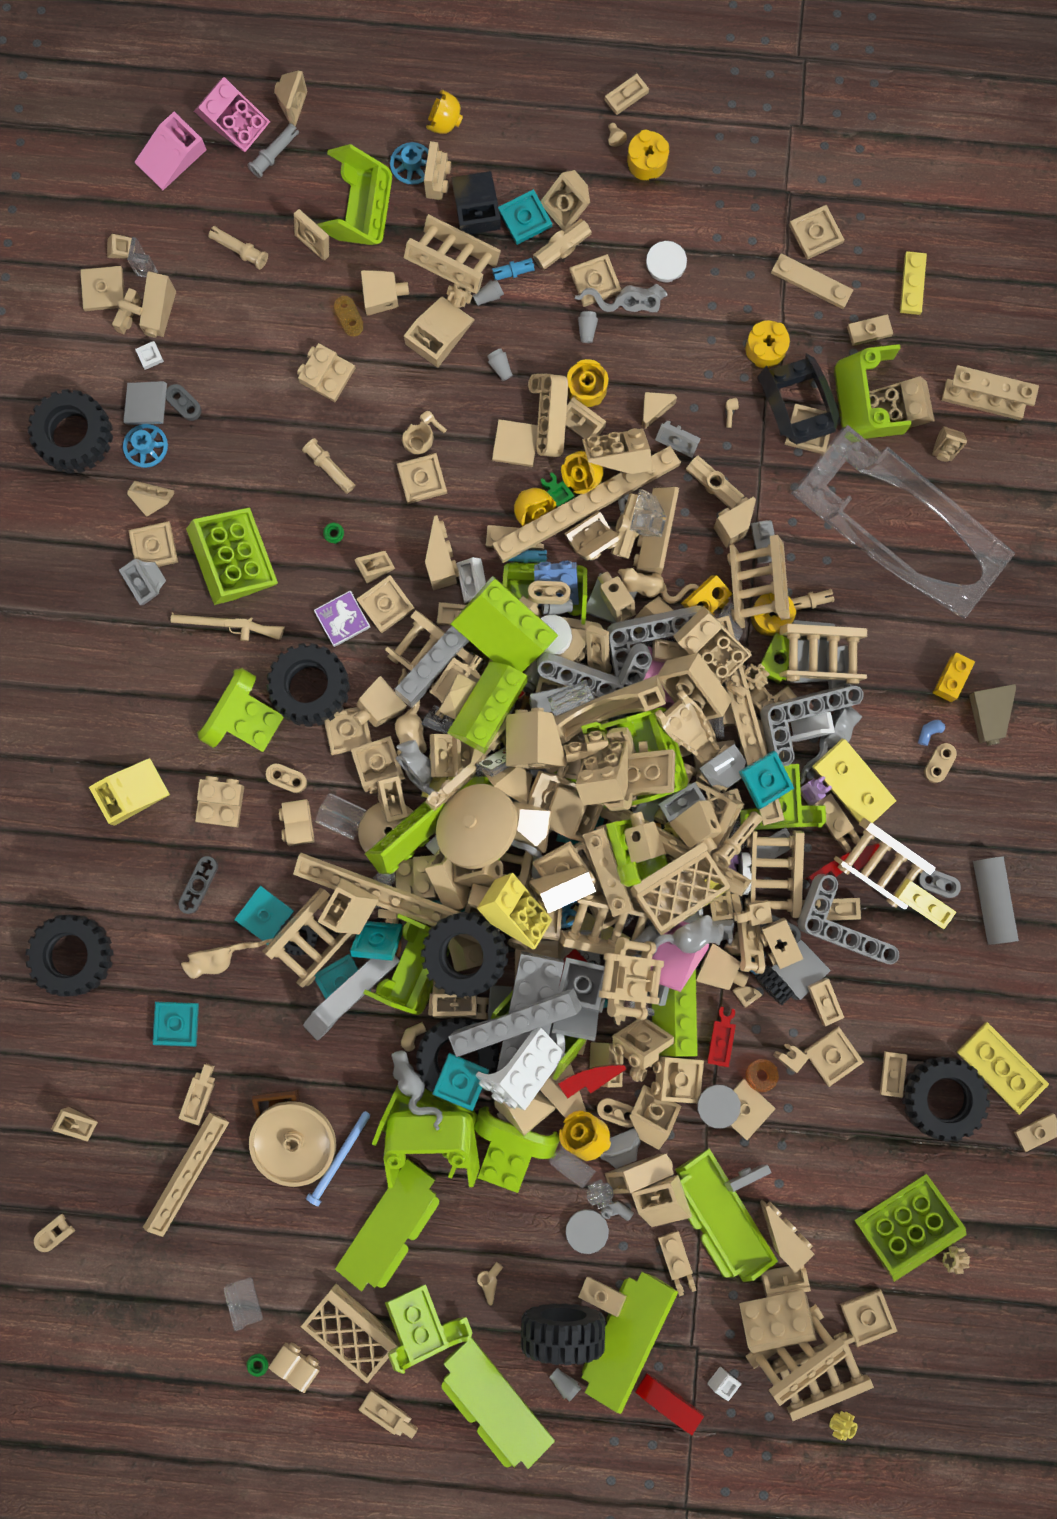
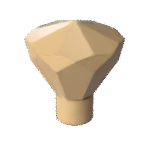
(617, 136)
(734, 948)

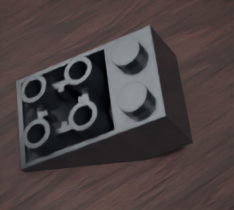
(476, 203)

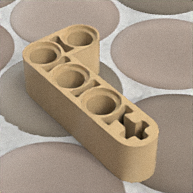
(552, 412)

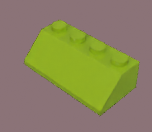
(488, 705)
(404, 839)
(679, 1019)

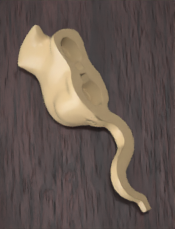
(651, 585)
(409, 725)
(215, 959)

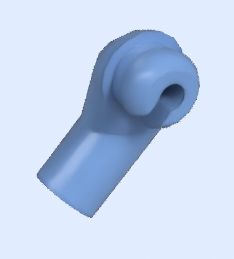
(928, 729)

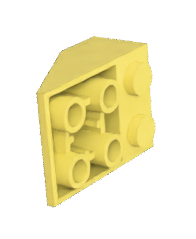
(129, 791)
(515, 911)

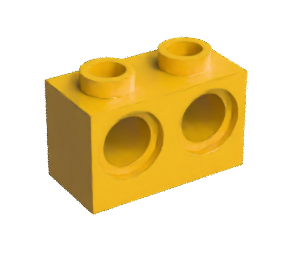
(704, 594)
(953, 677)

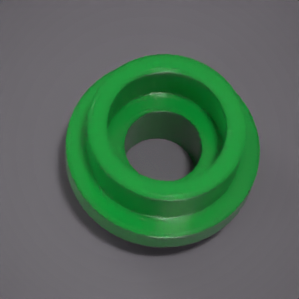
(331, 527)
(257, 1371)

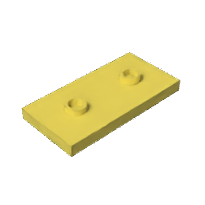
(854, 782)
(1002, 1068)

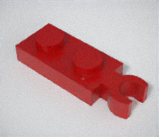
(721, 1040)

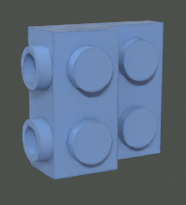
(560, 572)

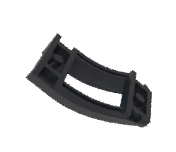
(791, 374)

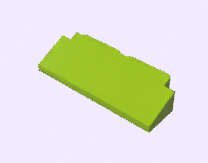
(395, 1219)
(723, 1219)
(629, 1340)
(489, 1399)

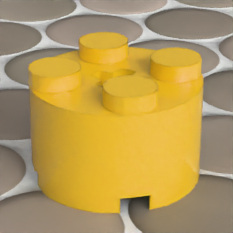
(648, 155)
(773, 334)
(591, 372)
(770, 625)
(585, 1135)

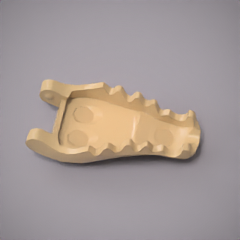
(687, 726)

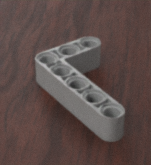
(648, 633)
(597, 677)
(802, 710)
(839, 932)
(347, 995)

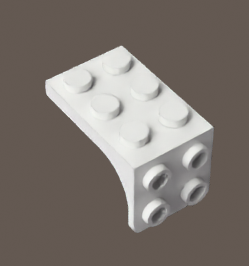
(525, 1072)

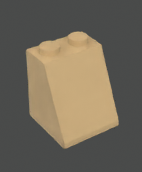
(533, 740)
(680, 906)

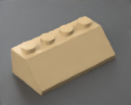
(654, 548)

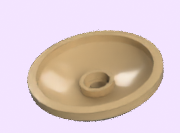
(373, 826)

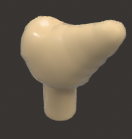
(488, 1281)

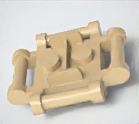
(631, 978)

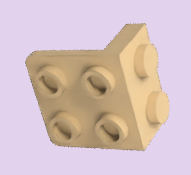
(592, 537)

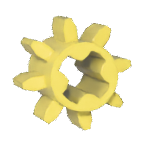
(843, 1425)

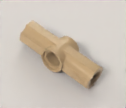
(562, 244)
(704, 473)
(623, 525)

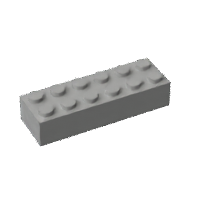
(535, 981)

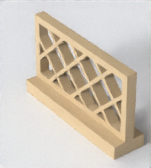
(728, 816)
(667, 873)
(364, 1319)

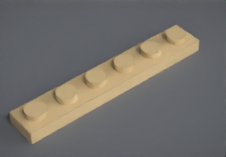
(186, 1174)

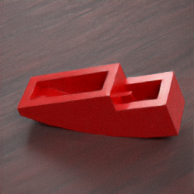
(591, 1078)
(669, 1404)

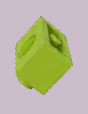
(778, 646)

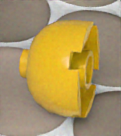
(445, 114)
(580, 473)
(532, 505)

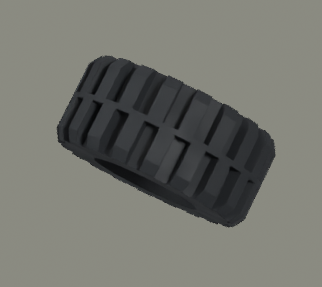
(56, 409)
(292, 663)
(436, 954)
(41, 955)
(432, 1042)
(974, 1098)
(563, 1334)

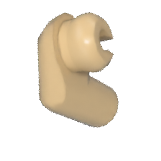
(410, 1034)

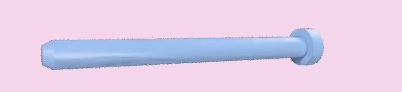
(314, 1197)

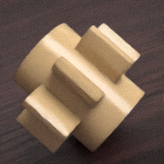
(458, 296)
(756, 676)
(956, 1260)

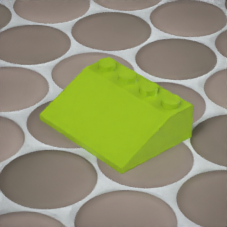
(231, 555)
(504, 627)
(911, 1227)

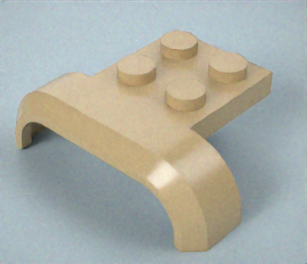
(647, 771)

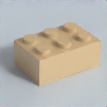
(697, 681)
(777, 1321)

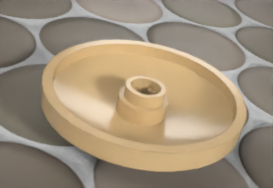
(476, 826)
(292, 1144)

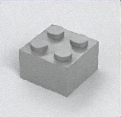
(586, 981)

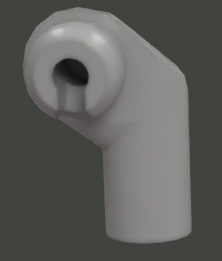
(616, 1208)

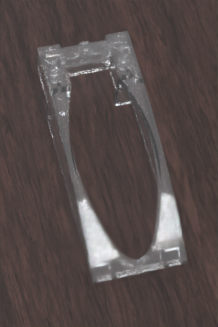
(890, 467)

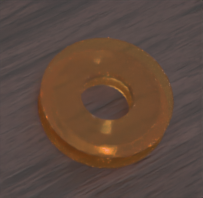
(769, 1068)

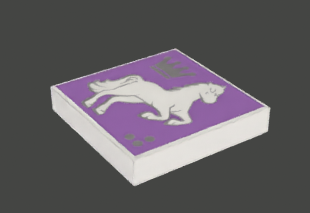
(342, 618)

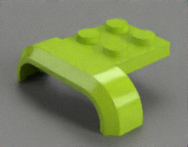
(241, 715)
(794, 813)
(628, 872)
(510, 1150)
(421, 1330)

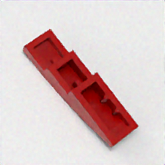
(832, 867)

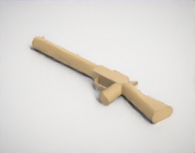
(244, 624)

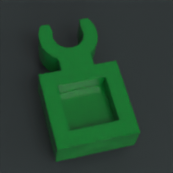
(559, 492)

